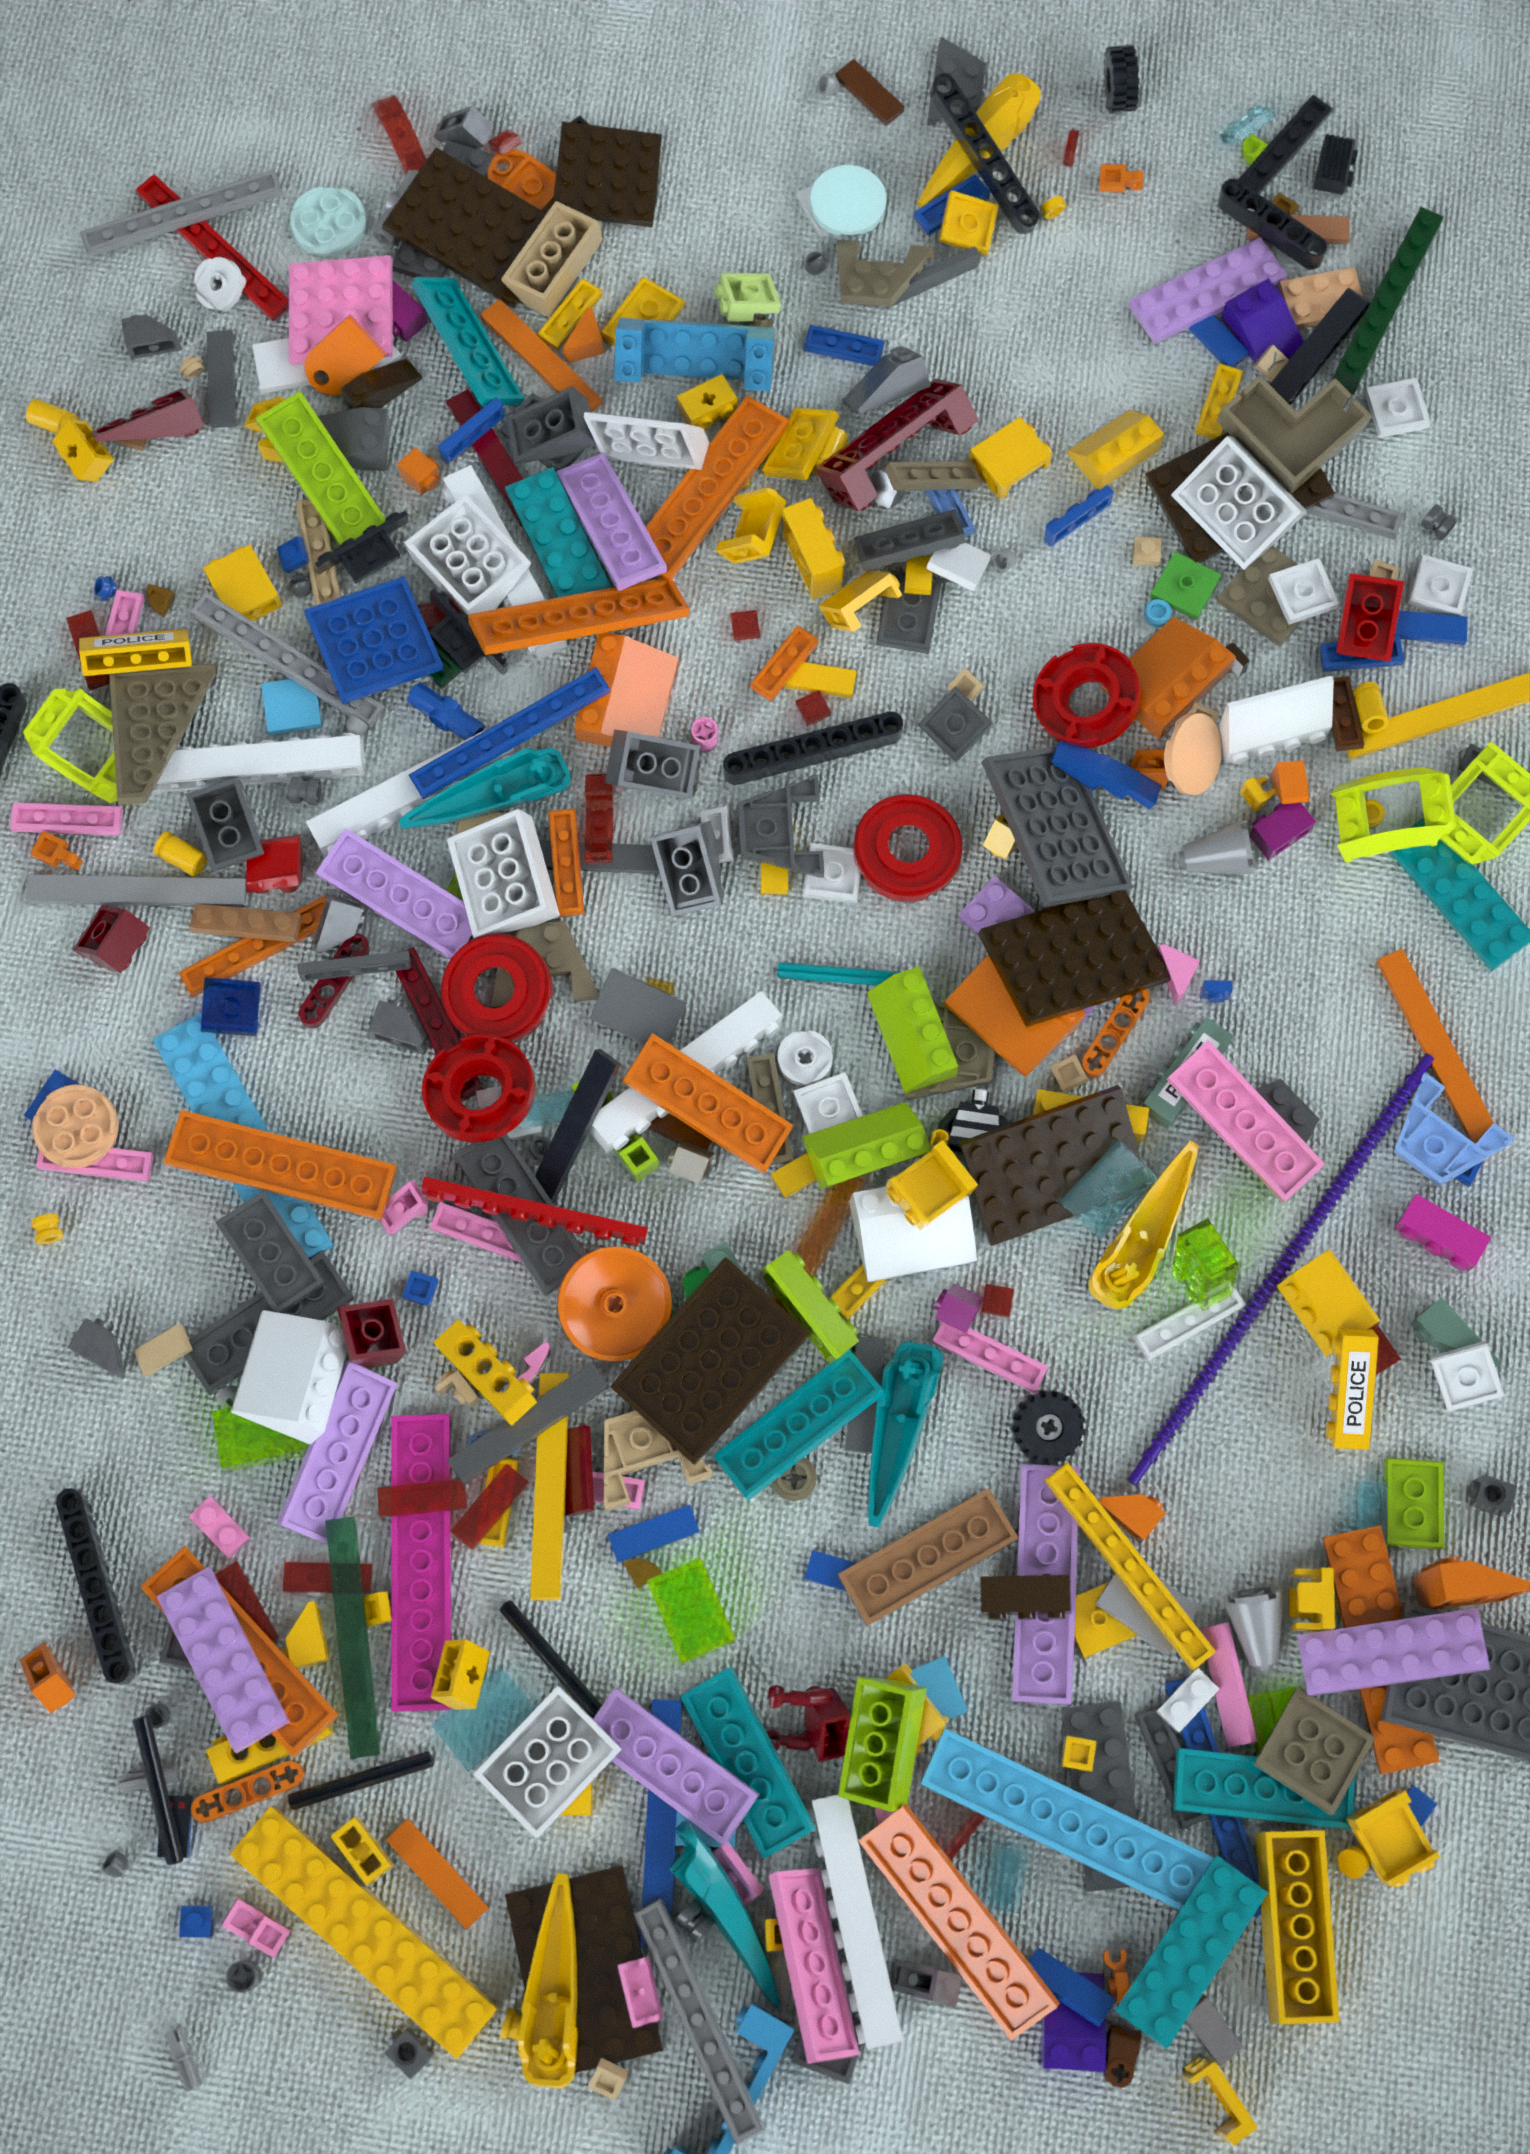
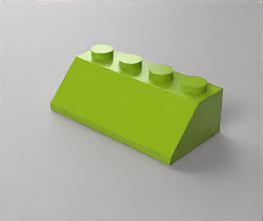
(912, 1030)
(866, 1145)
(809, 1306)
(882, 1742)

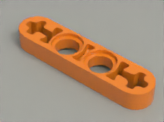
(1118, 1033)
(249, 1795)

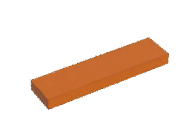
(566, 862)
(437, 1873)

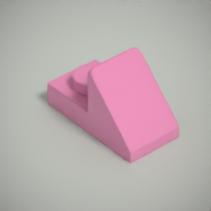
(403, 1207)

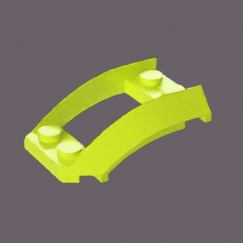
(48, 724)
(1510, 778)
(1353, 816)

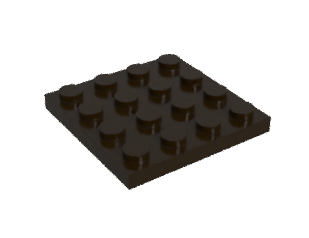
(608, 173)

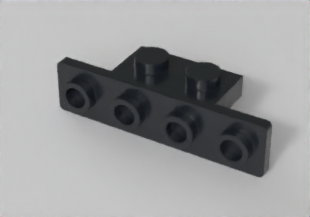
(367, 552)
(457, 638)

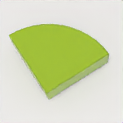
(1252, 148)

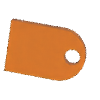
(524, 178)
(343, 356)

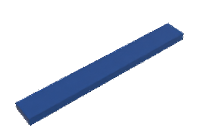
(509, 733)
(660, 1827)
(1228, 1831)

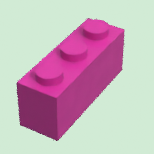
(1442, 1233)

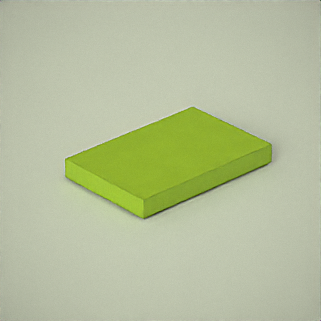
(1415, 1503)

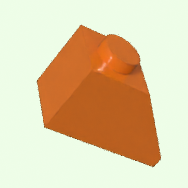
(1134, 1513)
(47, 1678)

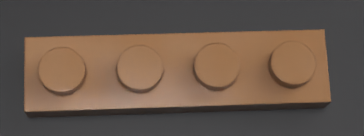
(245, 922)

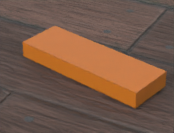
(784, 663)

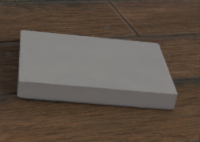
(1124, 1607)

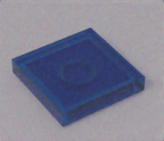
(230, 1006)

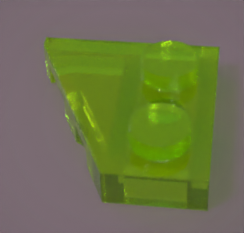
(1266, 1710)

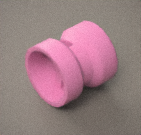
(704, 728)

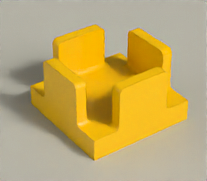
(1313, 1600)

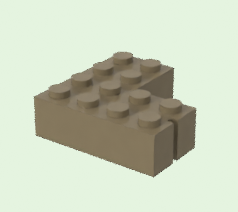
(1288, 441)

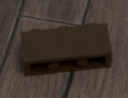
(1026, 1596)

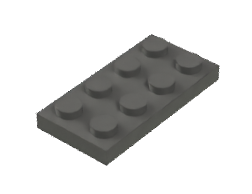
(909, 540)
(270, 1253)

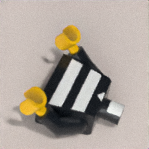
(968, 1121)

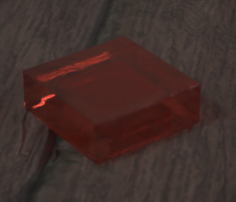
(504, 142)
(1071, 148)
(745, 625)
(813, 708)
(997, 1300)

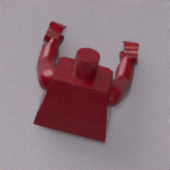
(824, 1719)

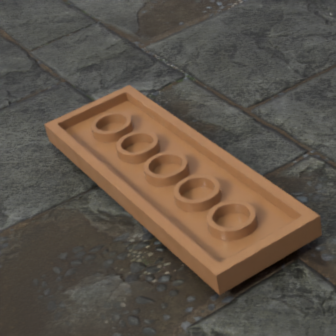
(927, 1557)

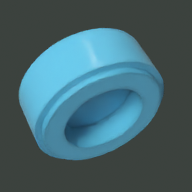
(1157, 613)

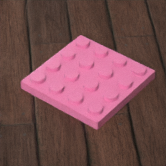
(330, 291)

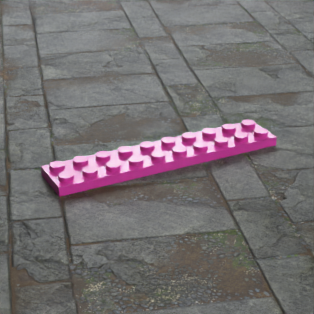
(420, 1564)

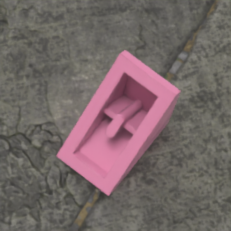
(1180, 968)

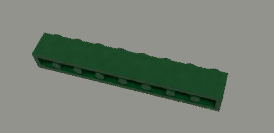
(1388, 299)

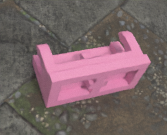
(640, 1991)

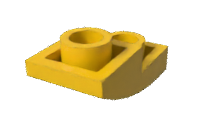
(918, 578)

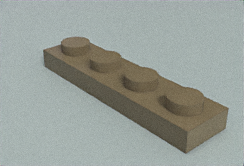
(933, 475)
(767, 1092)

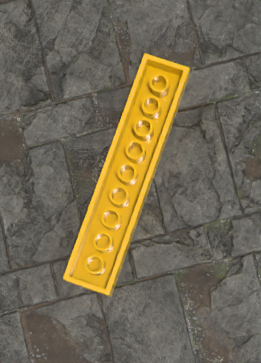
(365, 1931)

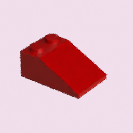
(1369, 617)

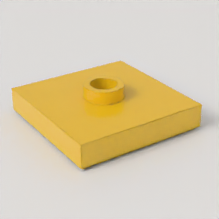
(968, 222)
(1096, 1628)

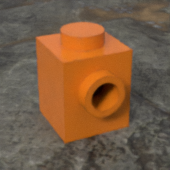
(419, 471)

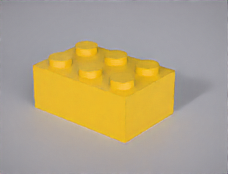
(813, 548)

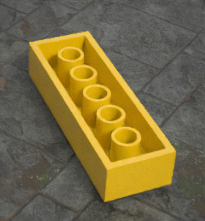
(1297, 1927)

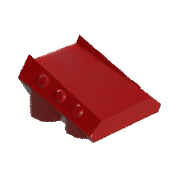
(278, 868)

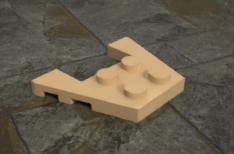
(635, 1445)

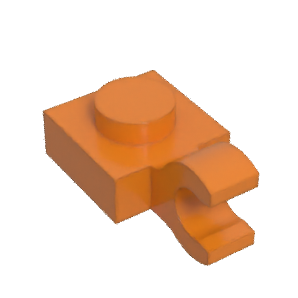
(1115, 178)
(53, 850)
(1119, 1983)

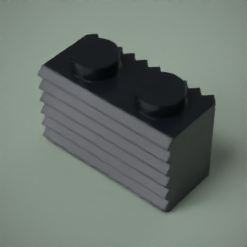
(1334, 164)

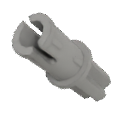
(138, 1780)
(183, 2059)

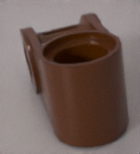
(1122, 2049)

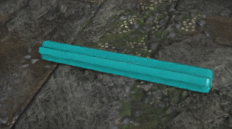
(832, 974)

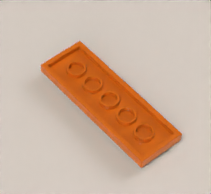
(707, 1103)

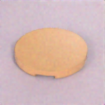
(1193, 754)
(75, 1126)

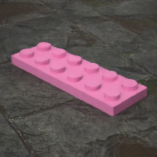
(1245, 1121)
(813, 1965)

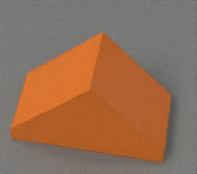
(584, 340)
(1151, 765)
(1290, 782)

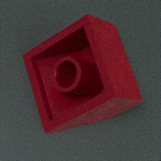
(112, 938)
(372, 1333)

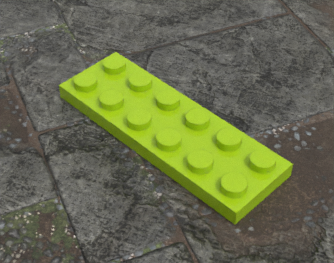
(320, 468)

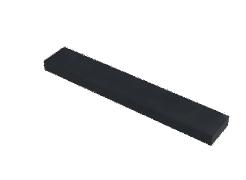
(1286, 144)
(576, 1122)

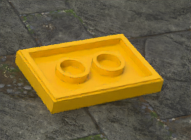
(645, 302)
(801, 443)

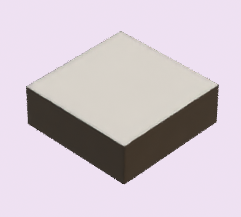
(1241, 662)

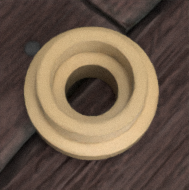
(191, 367)

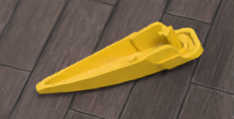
(1003, 115)
(1142, 1241)
(550, 2001)

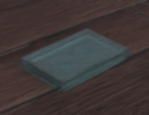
(1109, 1189)
(480, 1731)

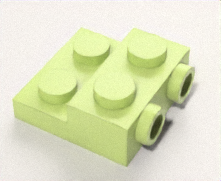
(746, 294)

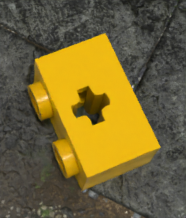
(707, 403)
(81, 451)
(460, 1674)
(362, 1851)

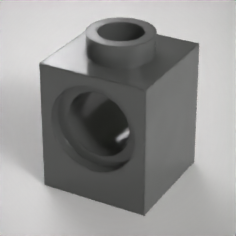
(1504, 1493)
(421, 2057)

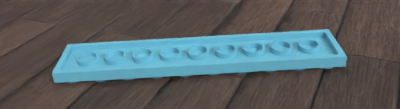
(217, 1092)
(1064, 1820)

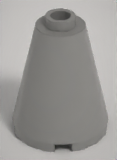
(1220, 852)
(1257, 1623)

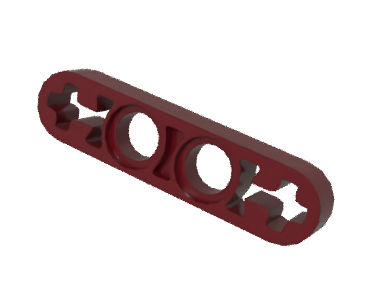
(339, 985)

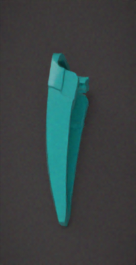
(497, 787)
(900, 1415)
(715, 1892)

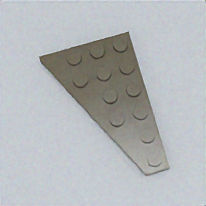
(149, 721)

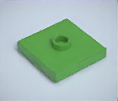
(1186, 585)

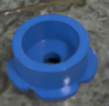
(105, 587)

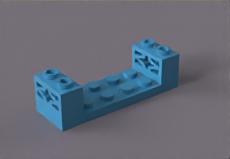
(694, 351)
(770, 2034)

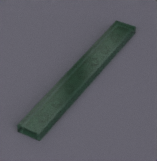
(353, 1637)

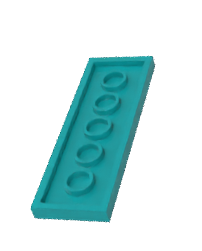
(467, 340)
(556, 534)
(1465, 900)
(798, 1424)
(744, 1748)
(1236, 1788)
(1191, 1952)

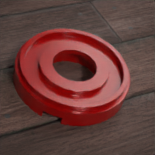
(1080, 666)
(901, 879)
(530, 996)
(471, 1058)

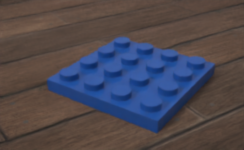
(373, 640)

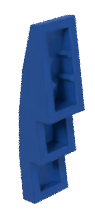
(1100, 770)

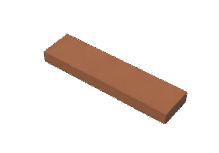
(1331, 228)

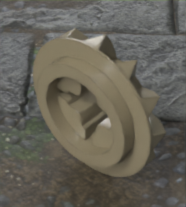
(804, 1487)

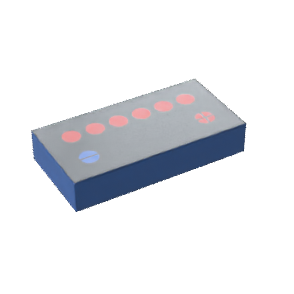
(183, 1819)

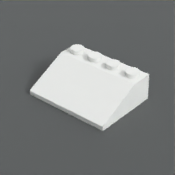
(648, 440)
(1238, 502)
(468, 557)
(1277, 720)
(503, 875)
(897, 1249)
(291, 1375)
(547, 1762)

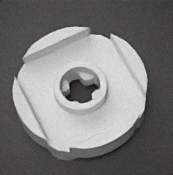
(231, 288)
(805, 1073)

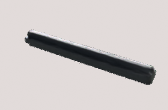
(550, 1658)
(360, 1780)
(158, 1790)

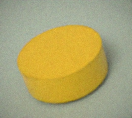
(1053, 207)
(1374, 812)
(1353, 1862)

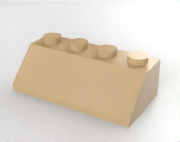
(553, 258)

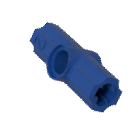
(444, 712)

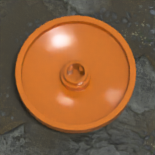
(613, 1303)

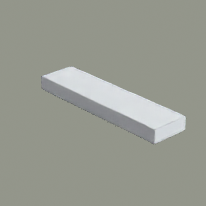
(1184, 1325)

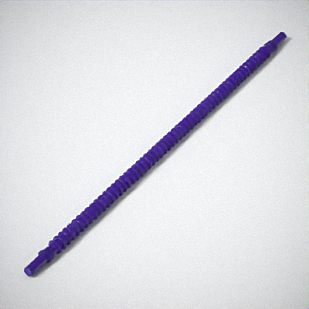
(1151, 1455)

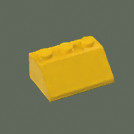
(1117, 447)
(1326, 1300)

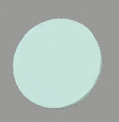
(848, 200)
(328, 221)

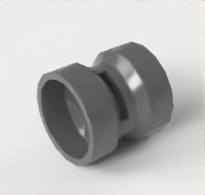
(1439, 522)
(307, 791)
(699, 1926)
(237, 1976)

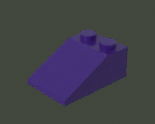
(1261, 320)
(1071, 2039)

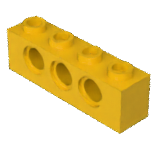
(510, 1403)
(229, 1768)

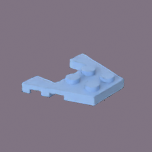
(1436, 1146)

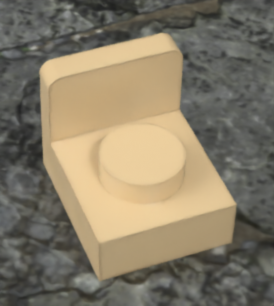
(463, 1391)

